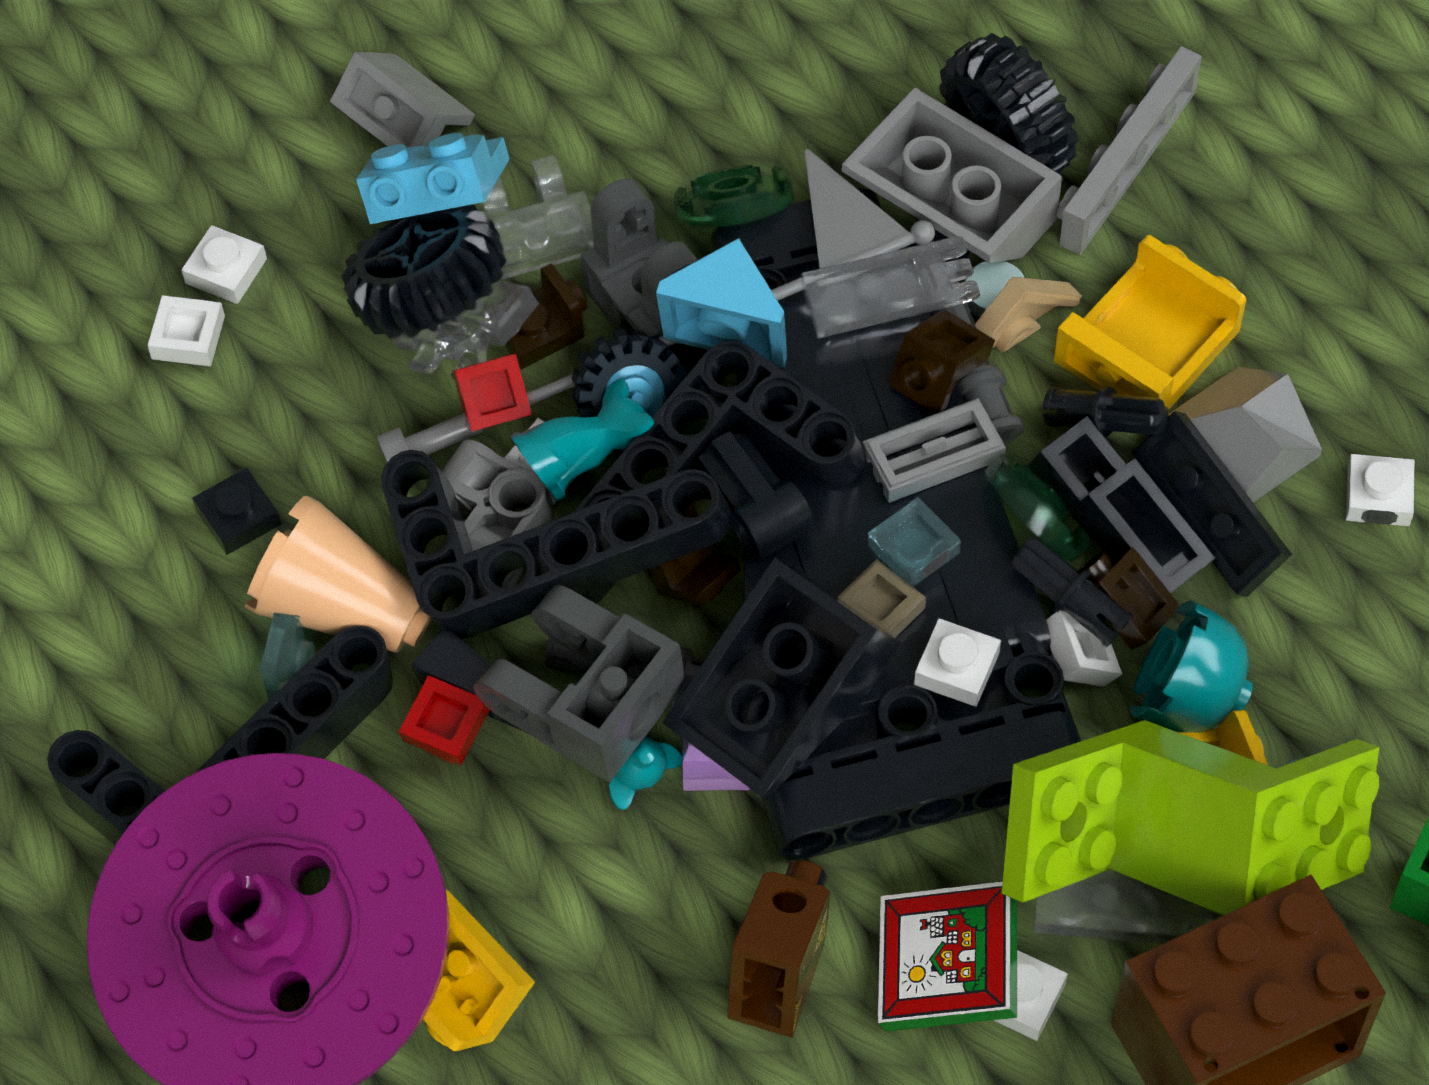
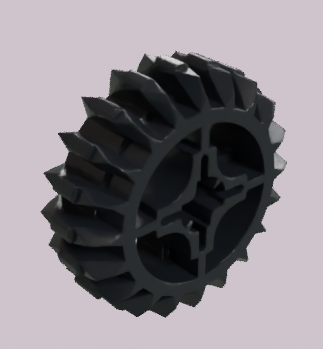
(1010, 98)
(423, 270)

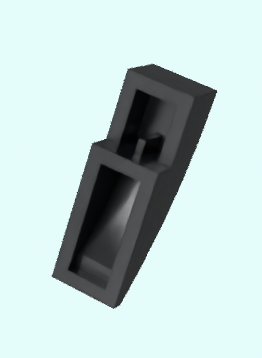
(1120, 504)

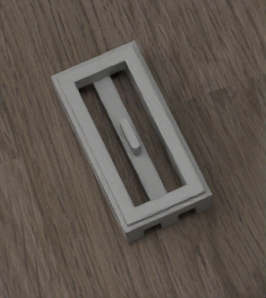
(937, 459)

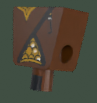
(783, 931)

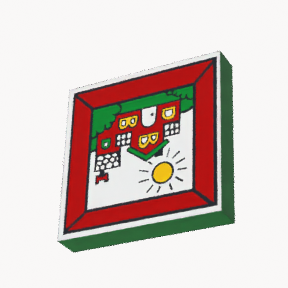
(947, 957)

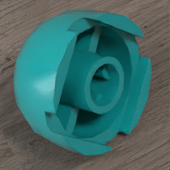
(1194, 673)

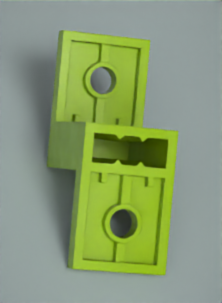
(1187, 817)

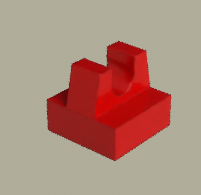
(491, 392)
(444, 721)

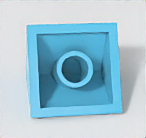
(723, 301)

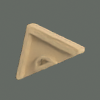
(1019, 304)

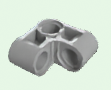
(488, 491)

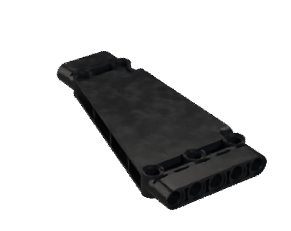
(960, 762)

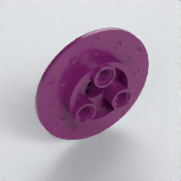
(246, 839)

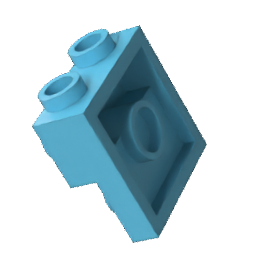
(430, 178)

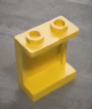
(1153, 327)

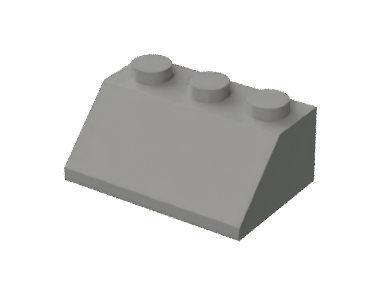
(958, 178)

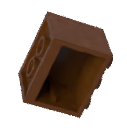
(1250, 997)

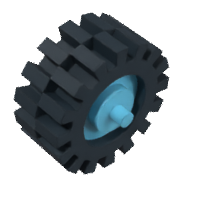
(642, 361)

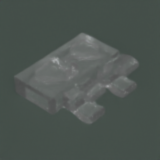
(543, 232)
(492, 322)

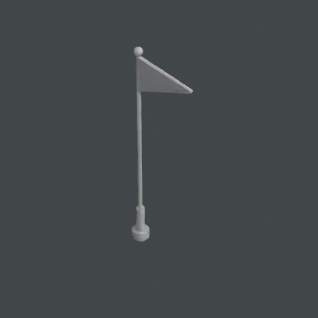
(845, 230)

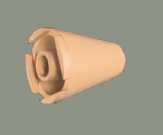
(334, 581)

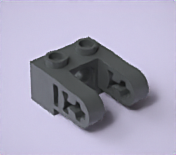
(630, 260)
(613, 704)

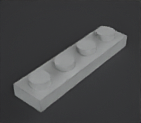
(1137, 137)

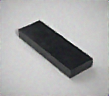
(1212, 504)

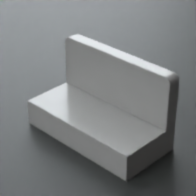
(396, 100)

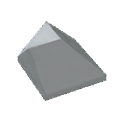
(1255, 427)

